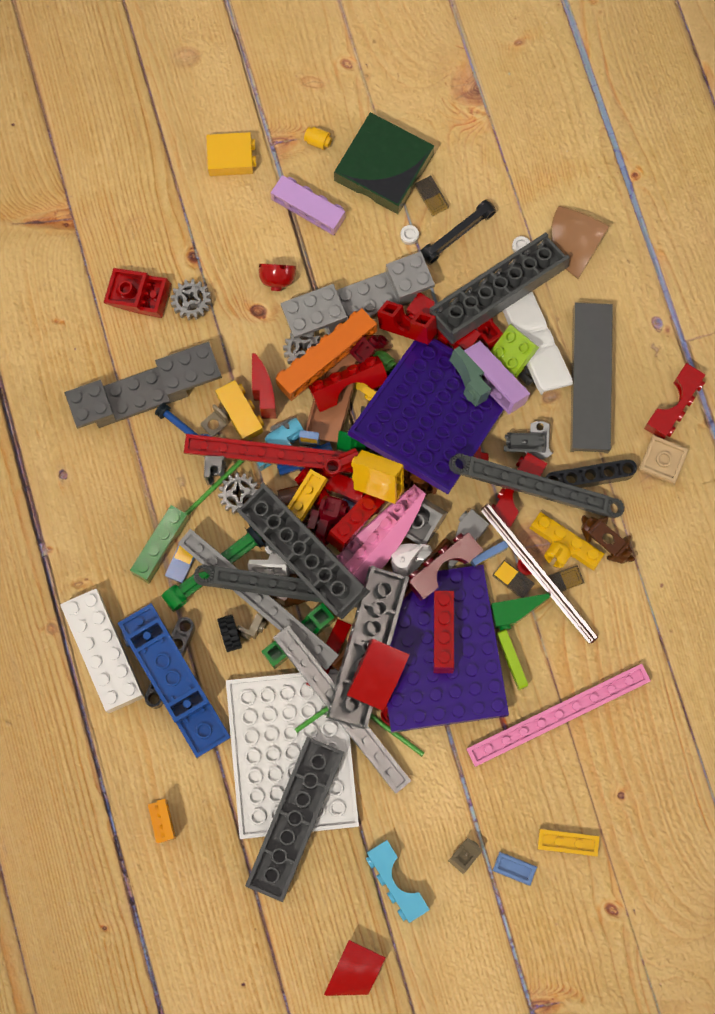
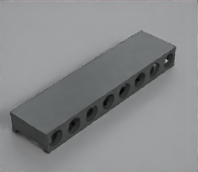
(499, 289)
(591, 378)
(303, 551)
(375, 620)
(294, 819)

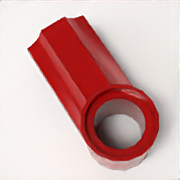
(342, 462)

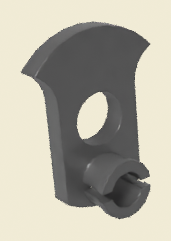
(533, 429)

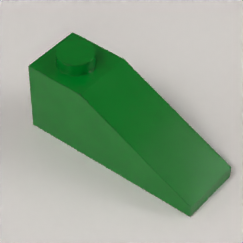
(512, 611)

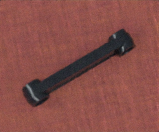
(484, 210)

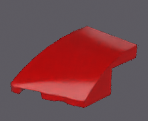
(355, 971)

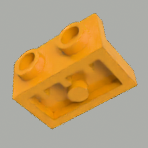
(161, 821)

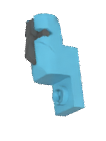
(282, 434)

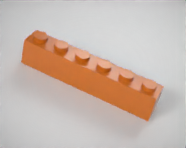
(325, 354)

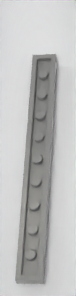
(260, 602)
(324, 688)

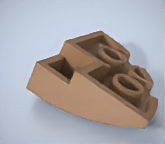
(577, 237)

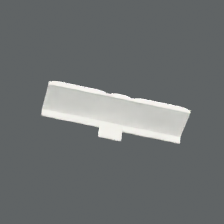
(547, 363)

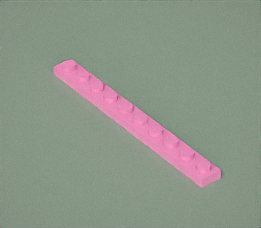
(558, 715)

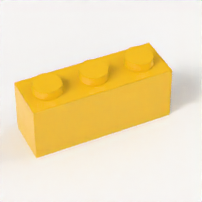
(240, 410)

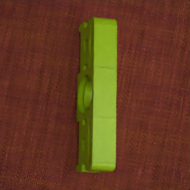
(512, 660)

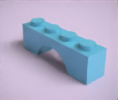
(410, 904)

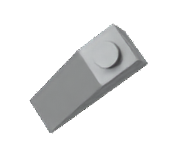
(471, 523)

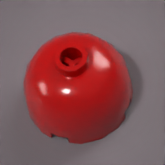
(277, 275)

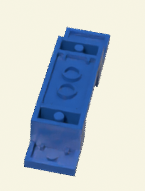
(173, 680)

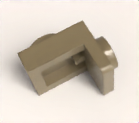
(257, 626)
(465, 855)

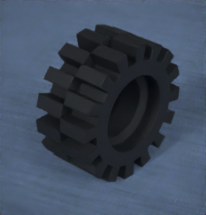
(229, 633)

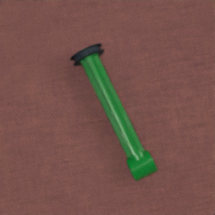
(177, 595)

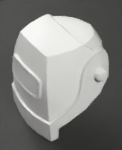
(409, 558)

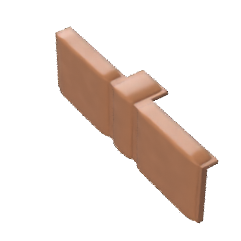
(332, 420)

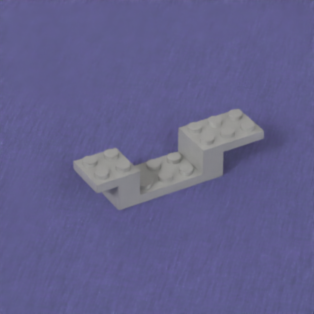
(330, 306)

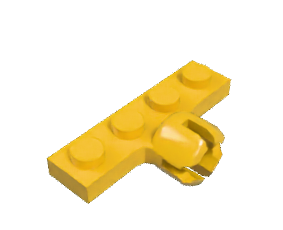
(565, 544)

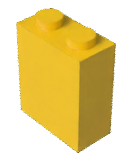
(230, 154)
(378, 476)

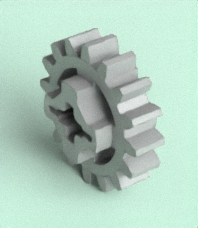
(190, 291)
(299, 343)
(231, 494)

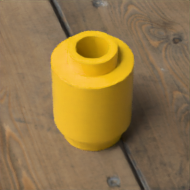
(318, 138)

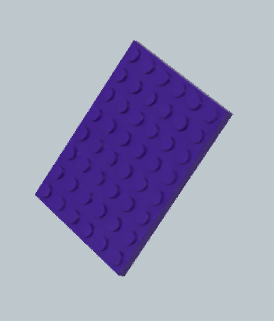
(425, 417)
(476, 685)

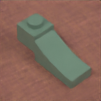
(475, 388)

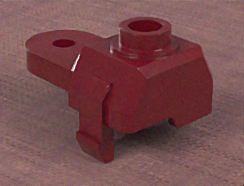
(331, 512)

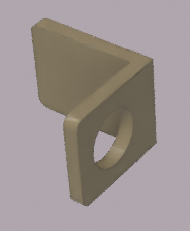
(221, 416)

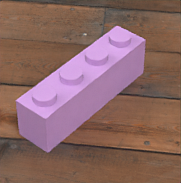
(308, 205)
(504, 386)

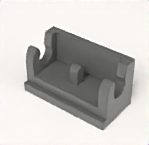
(525, 442)
(214, 466)

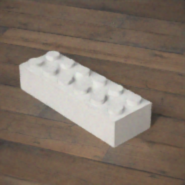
(102, 651)

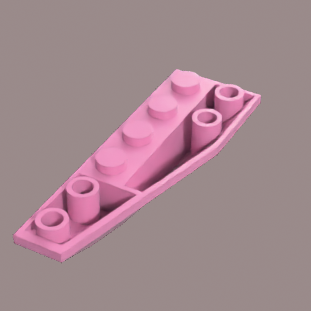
(382, 535)

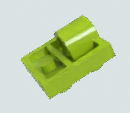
(514, 350)

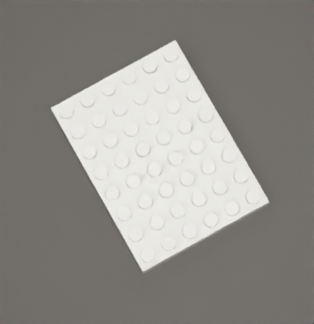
(267, 748)

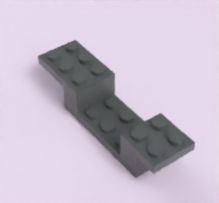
(144, 390)

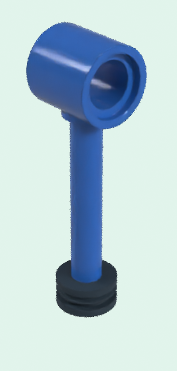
(164, 411)

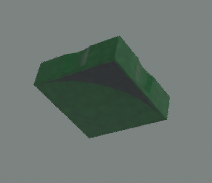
(383, 162)

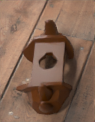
(596, 528)

